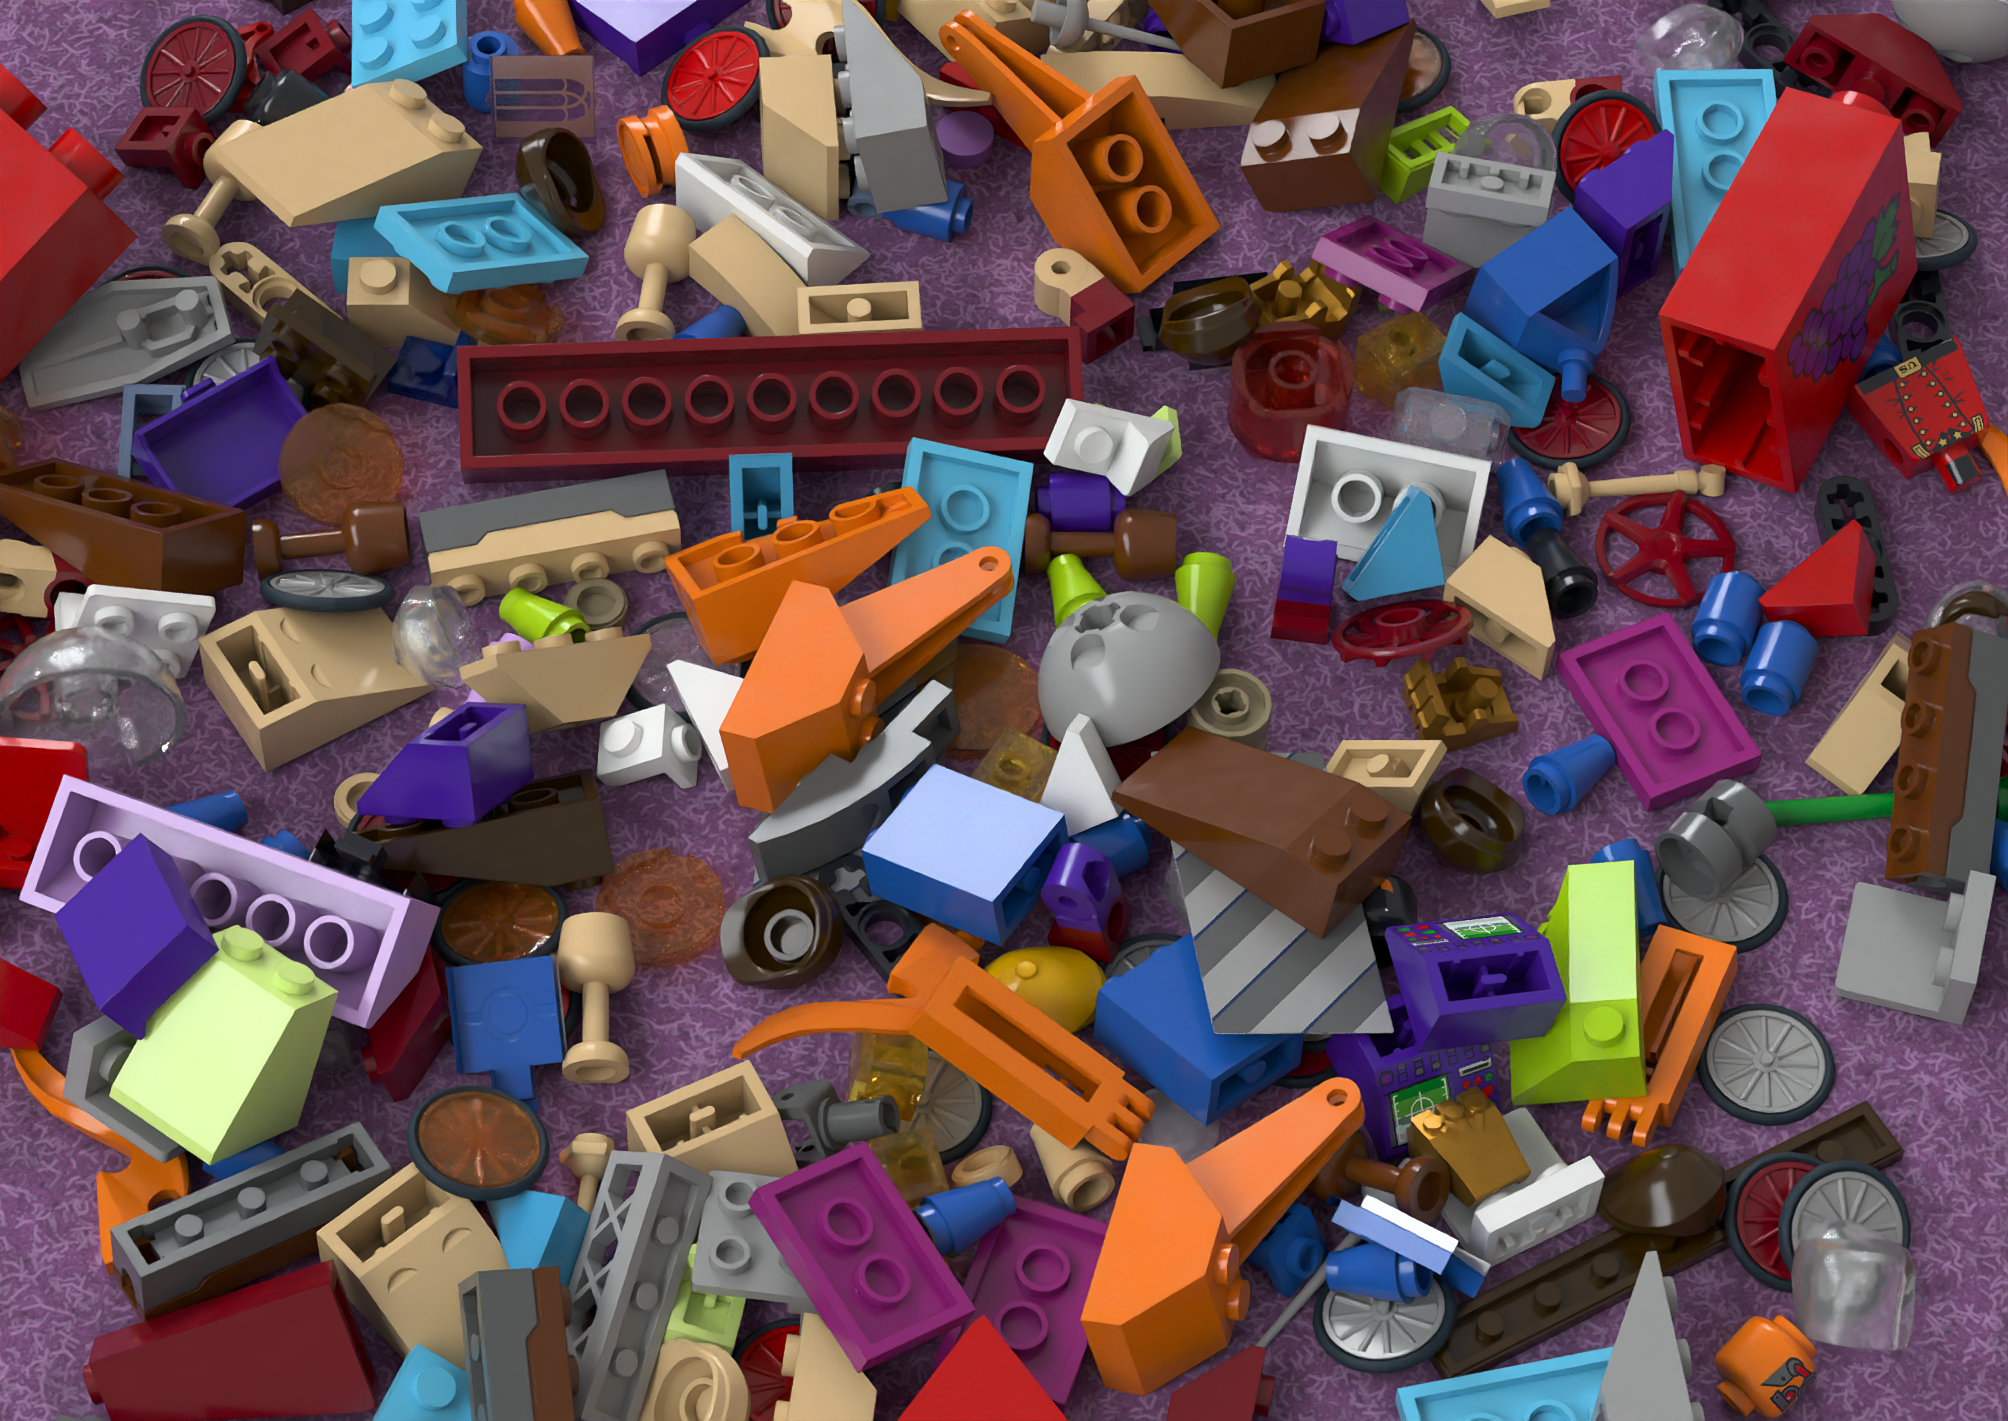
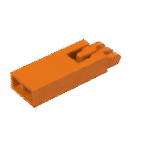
(1682, 996)
(1008, 1045)

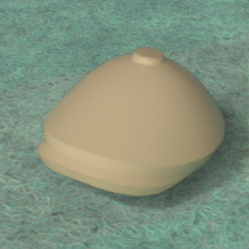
(695, 1385)

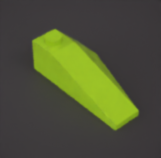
(1599, 1034)

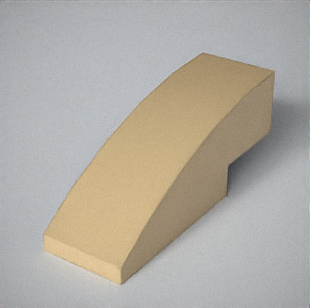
(747, 276)

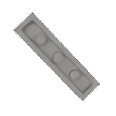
(637, 1285)

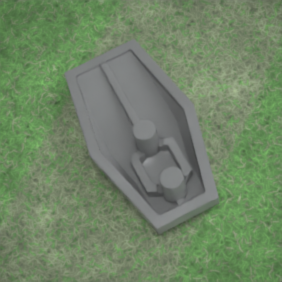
(125, 336)

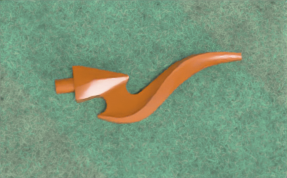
(912, 977)
(119, 1194)

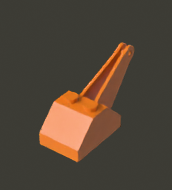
(1099, 161)
(833, 665)
(1181, 1232)

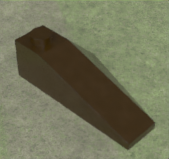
(541, 836)

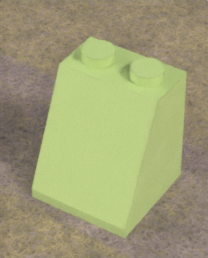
(230, 1050)

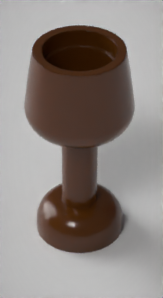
(371, 537)
(1140, 545)
(1418, 1187)

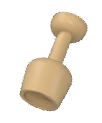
(195, 234)
(659, 257)
(596, 962)

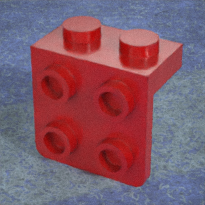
(28, 787)

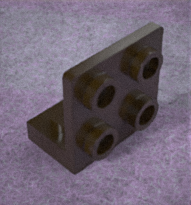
(322, 352)

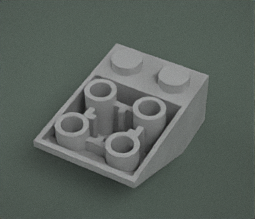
(888, 119)
(1647, 1362)

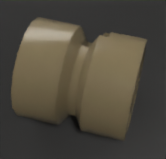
(1234, 708)

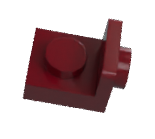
(308, 47)
(168, 139)

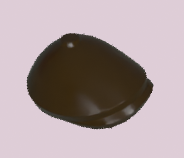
(553, 168)
(1211, 321)
(1471, 823)
(786, 918)
(1664, 1192)

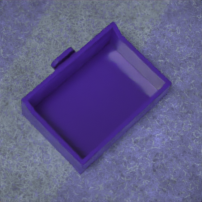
(649, 30)
(222, 438)
(136, 934)

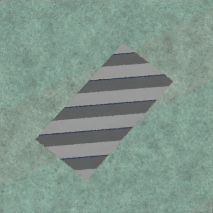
(1270, 971)

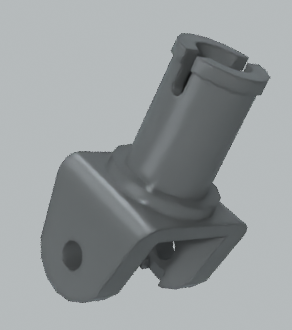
(833, 1121)

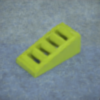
(1402, 175)

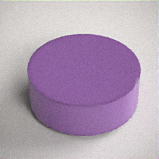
(965, 138)

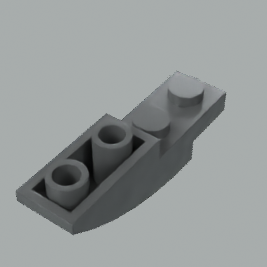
(845, 800)

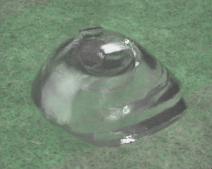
(1691, 40)
(435, 636)

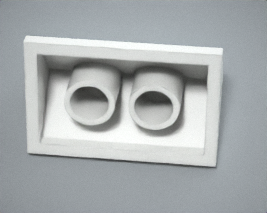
(810, 246)
(1355, 482)

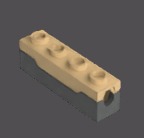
(551, 536)

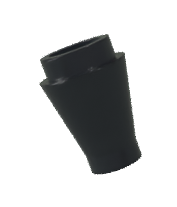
(1566, 576)

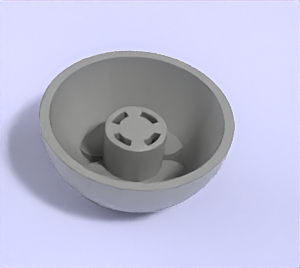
(1958, 28)
(1127, 665)

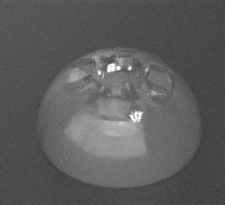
(94, 691)

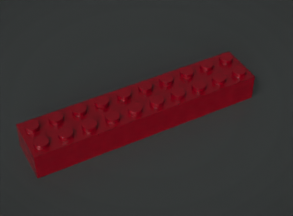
(698, 400)

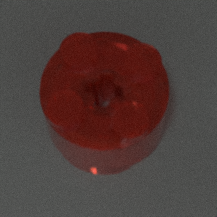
(1283, 384)

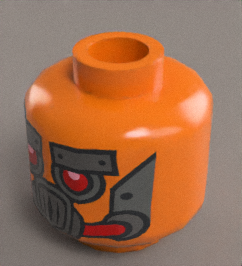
(1765, 1367)

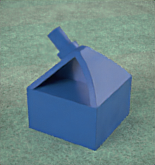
(1551, 298)

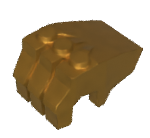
(1307, 298)
(1457, 705)
(1472, 1143)

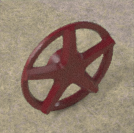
(1663, 548)

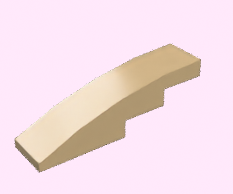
(1172, 84)

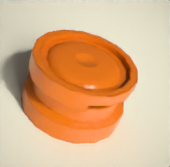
(651, 148)

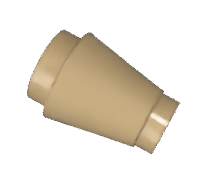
(1074, 1171)

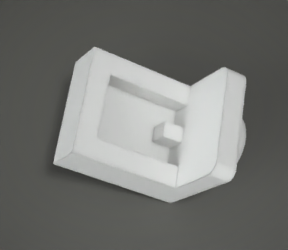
(647, 746)

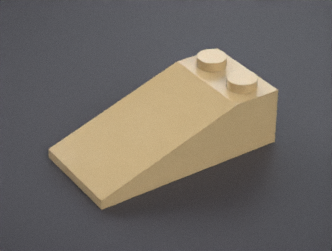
(354, 155)

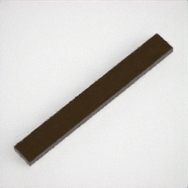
(1607, 1266)

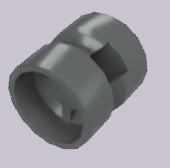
(1716, 839)

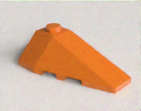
(738, 585)

